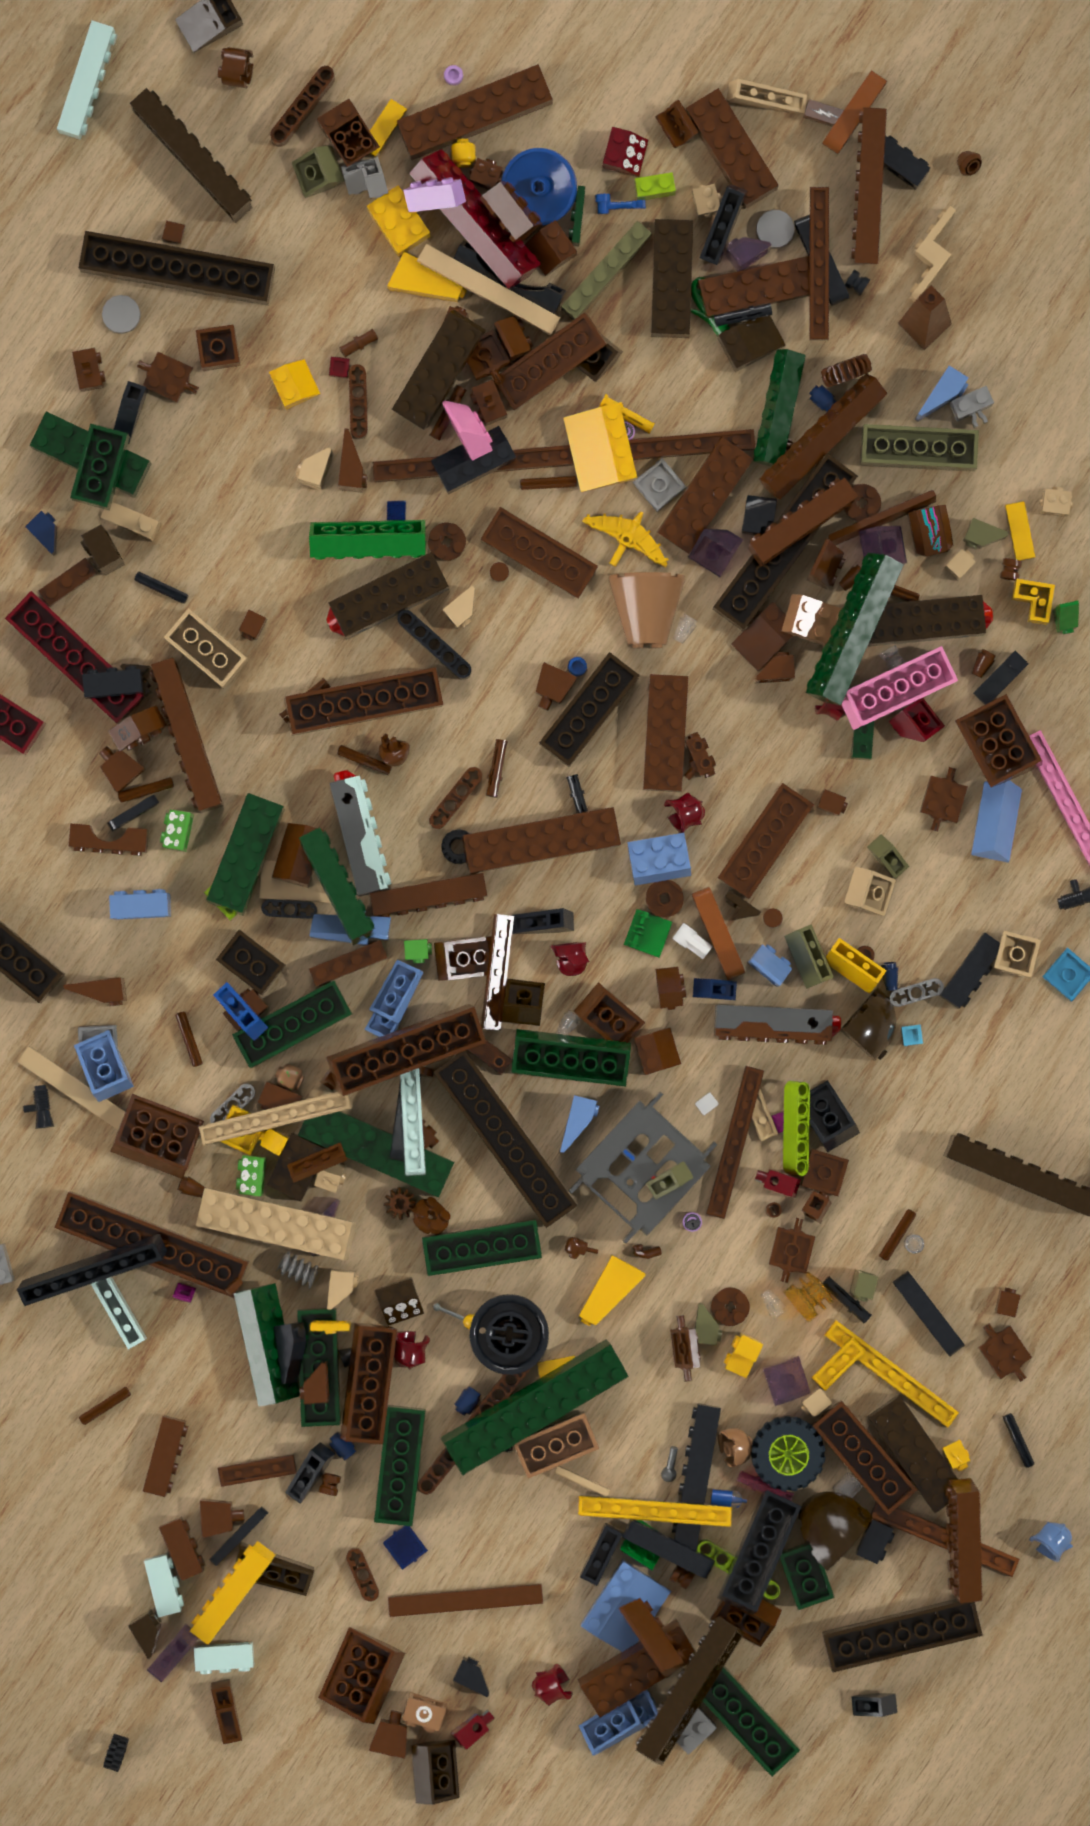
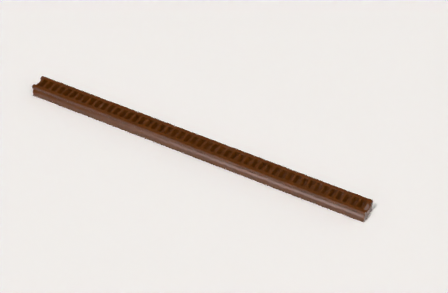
(561, 455)

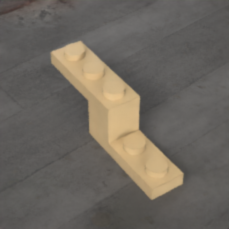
(932, 253)

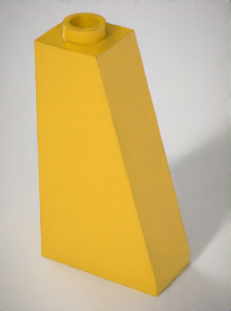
(419, 280)
(612, 1286)

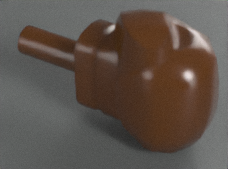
(576, 1247)

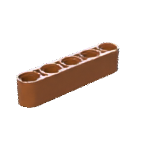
(849, 118)
(718, 933)

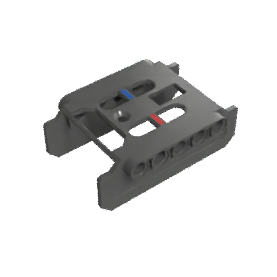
(646, 1121)

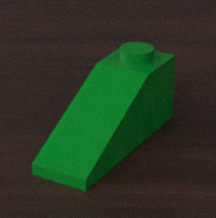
(1066, 617)

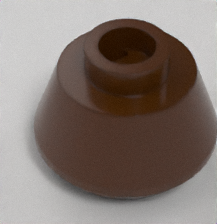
(969, 163)

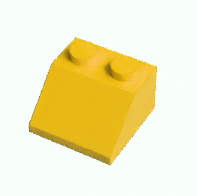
(294, 383)

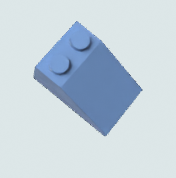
(946, 390)
(770, 965)
(103, 1066)
(580, 1116)

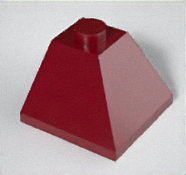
(917, 721)

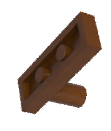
(492, 1056)

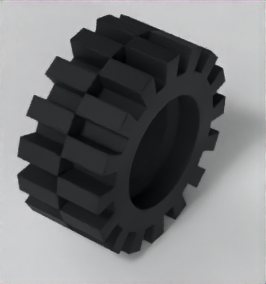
(446, 846)
(116, 1752)

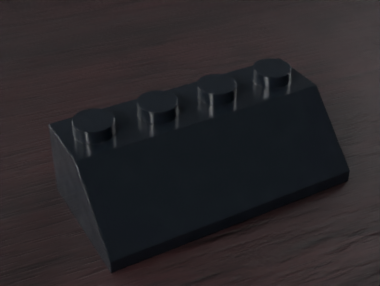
(458, 469)

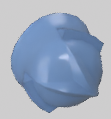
(1054, 1540)

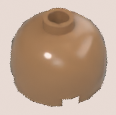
(735, 1445)

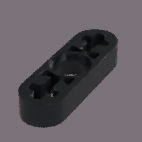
(133, 813)
(275, 912)

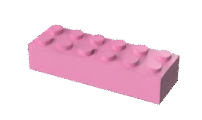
(898, 687)

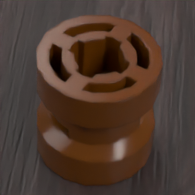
(1011, 569)
(326, 1487)
(682, 1576)

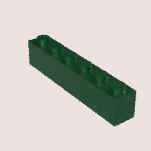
(779, 406)

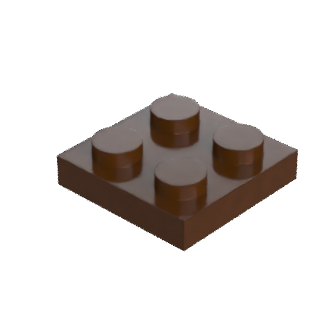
(825, 1172)

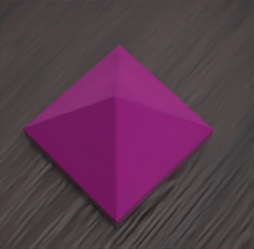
(778, 1120)
(184, 1292)

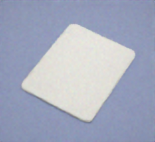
(706, 1103)

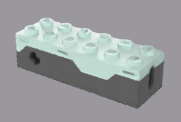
(359, 833)

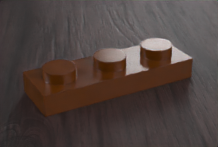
(67, 582)
(317, 1162)

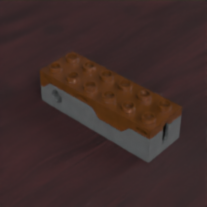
(775, 1023)

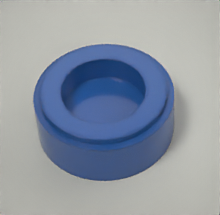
(577, 666)

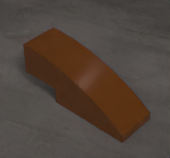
(226, 1711)

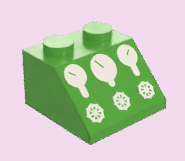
(177, 830)
(252, 1175)

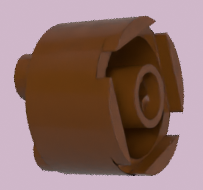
(236, 67)

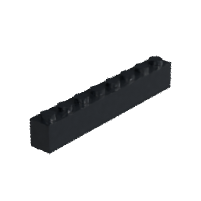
(92, 1270)
(697, 1468)

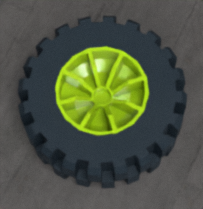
(788, 1453)

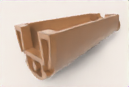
(646, 605)

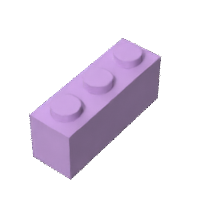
(434, 194)

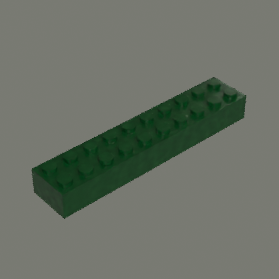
(534, 1407)

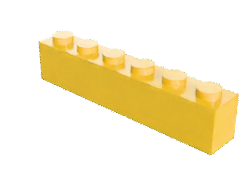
(232, 1593)

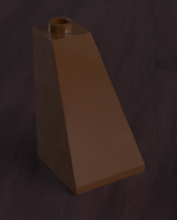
(926, 318)

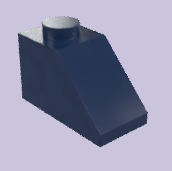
(45, 530)
(714, 989)

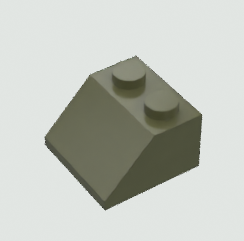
(318, 171)

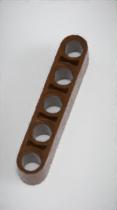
(301, 115)

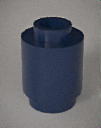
(822, 397)
(467, 1401)
(341, 1448)

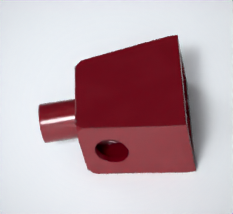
(787, 1184)
(464, 1733)

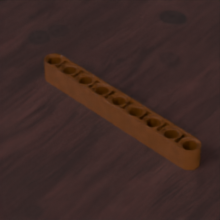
(442, 1459)

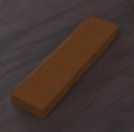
(257, 1470)

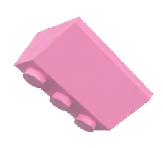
(470, 432)

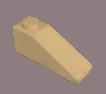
(132, 521)

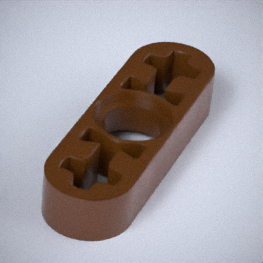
(373, 1585)

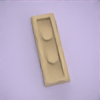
(762, 1119)
(582, 1481)

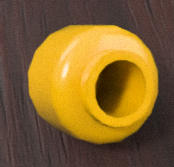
(463, 153)

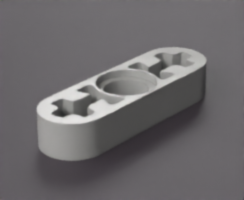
(931, 993)
(239, 1091)

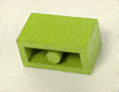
(655, 186)

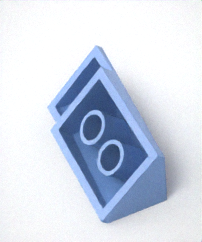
(996, 821)
(330, 928)
(393, 999)
(619, 1723)

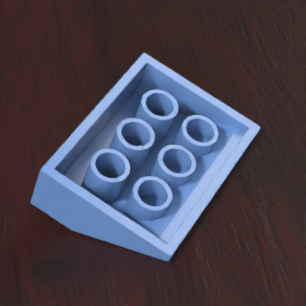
(623, 1587)

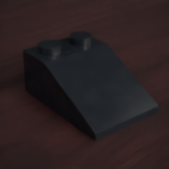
(830, 1117)

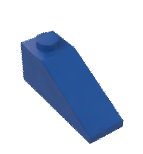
(240, 1011)

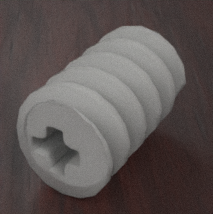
(298, 1269)

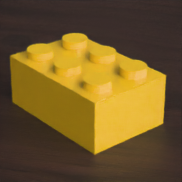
(399, 226)

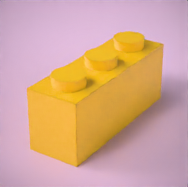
(854, 965)

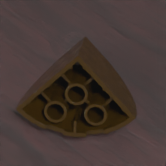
(872, 1025)
(832, 1525)

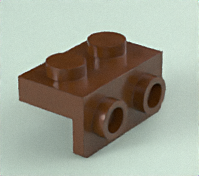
(677, 124)

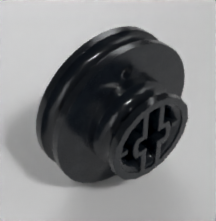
(530, 1347)

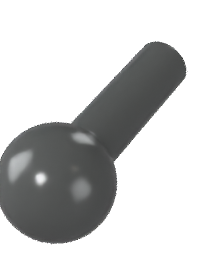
(668, 1473)

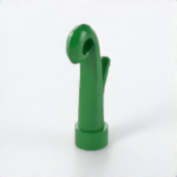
(698, 301)

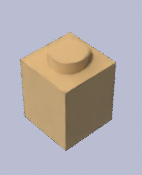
(960, 563)
(815, 1402)

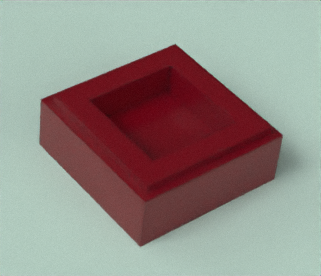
(339, 367)

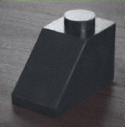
(471, 1676)
(874, 1704)

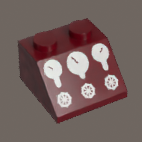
(625, 152)

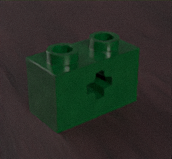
(863, 742)

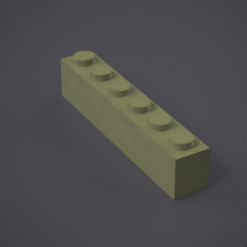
(606, 271)

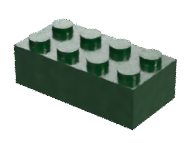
(100, 466)

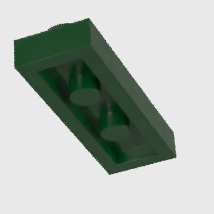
(576, 216)

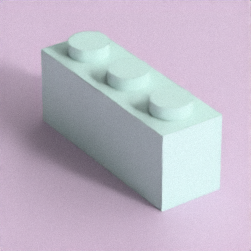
(164, 1585)
(224, 1657)

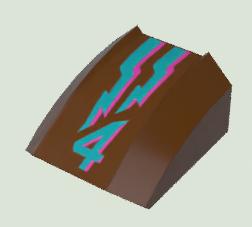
(931, 530)

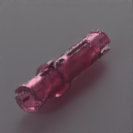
(757, 1484)

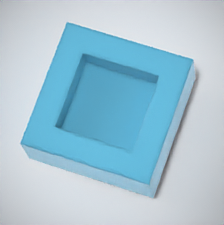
(911, 1035)

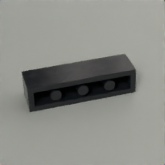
(723, 224)
(971, 971)

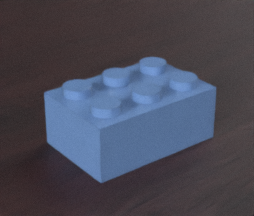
(659, 859)
(140, 904)

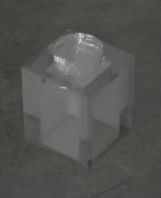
(848, 1485)

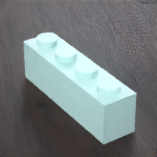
(119, 1312)

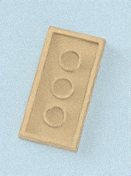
(281, 890)

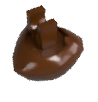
(393, 751)

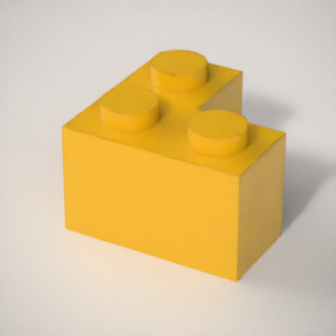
(1038, 595)
(743, 1354)

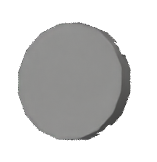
(775, 228)
(121, 314)

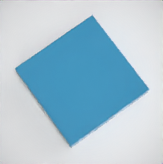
(1068, 974)

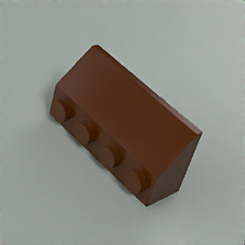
(652, 1636)

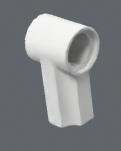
(689, 939)

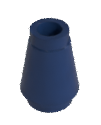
(891, 975)

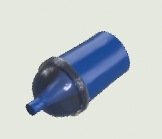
(727, 1498)

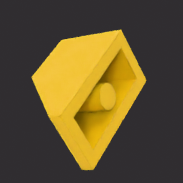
(273, 1141)

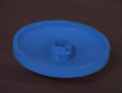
(544, 182)

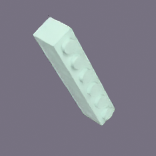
(86, 80)

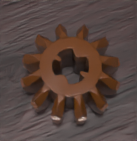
(393, 1201)

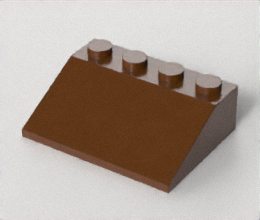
(999, 741)
(157, 1136)
(361, 1676)

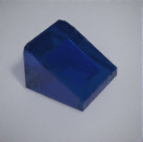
(396, 510)

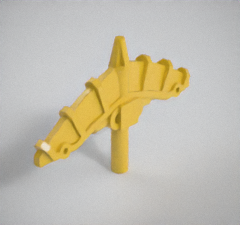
(629, 535)

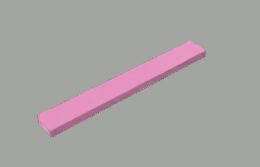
(1063, 794)

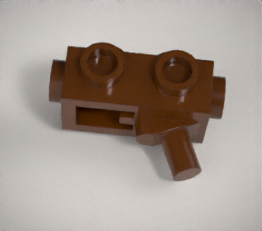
(701, 761)

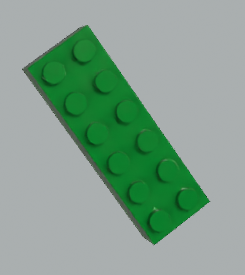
(367, 539)

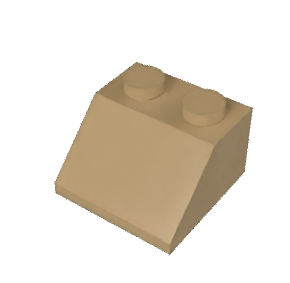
(314, 469)
(869, 891)
(1017, 954)
(341, 1285)

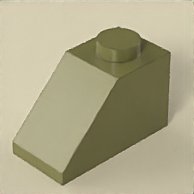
(982, 534)
(888, 856)
(669, 1180)
(706, 1327)

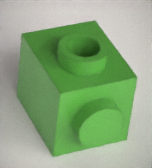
(417, 950)

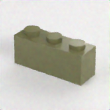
(808, 956)
(863, 1285)

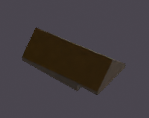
(283, 1573)

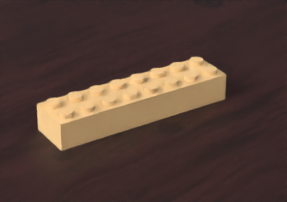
(276, 1224)

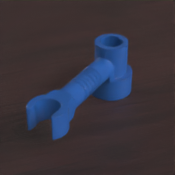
(604, 204)

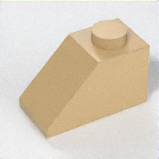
(461, 609)

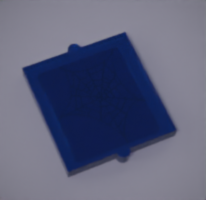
(405, 1546)

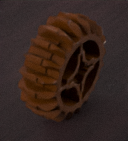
(846, 370)

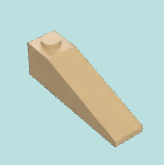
(765, 96)

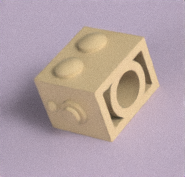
(706, 200)
(1056, 502)
(331, 1178)

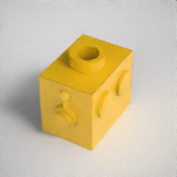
(957, 1456)

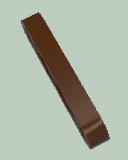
(358, 401)
(458, 800)

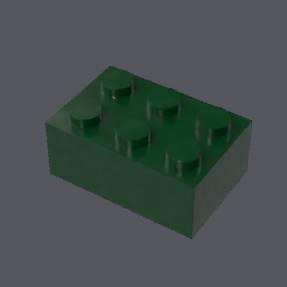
(805, 1576)

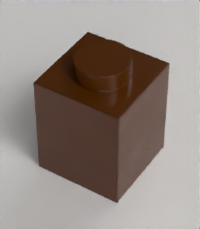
(252, 625)
(832, 803)
(1007, 1302)

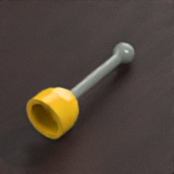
(466, 1320)

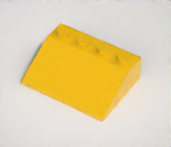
(600, 447)

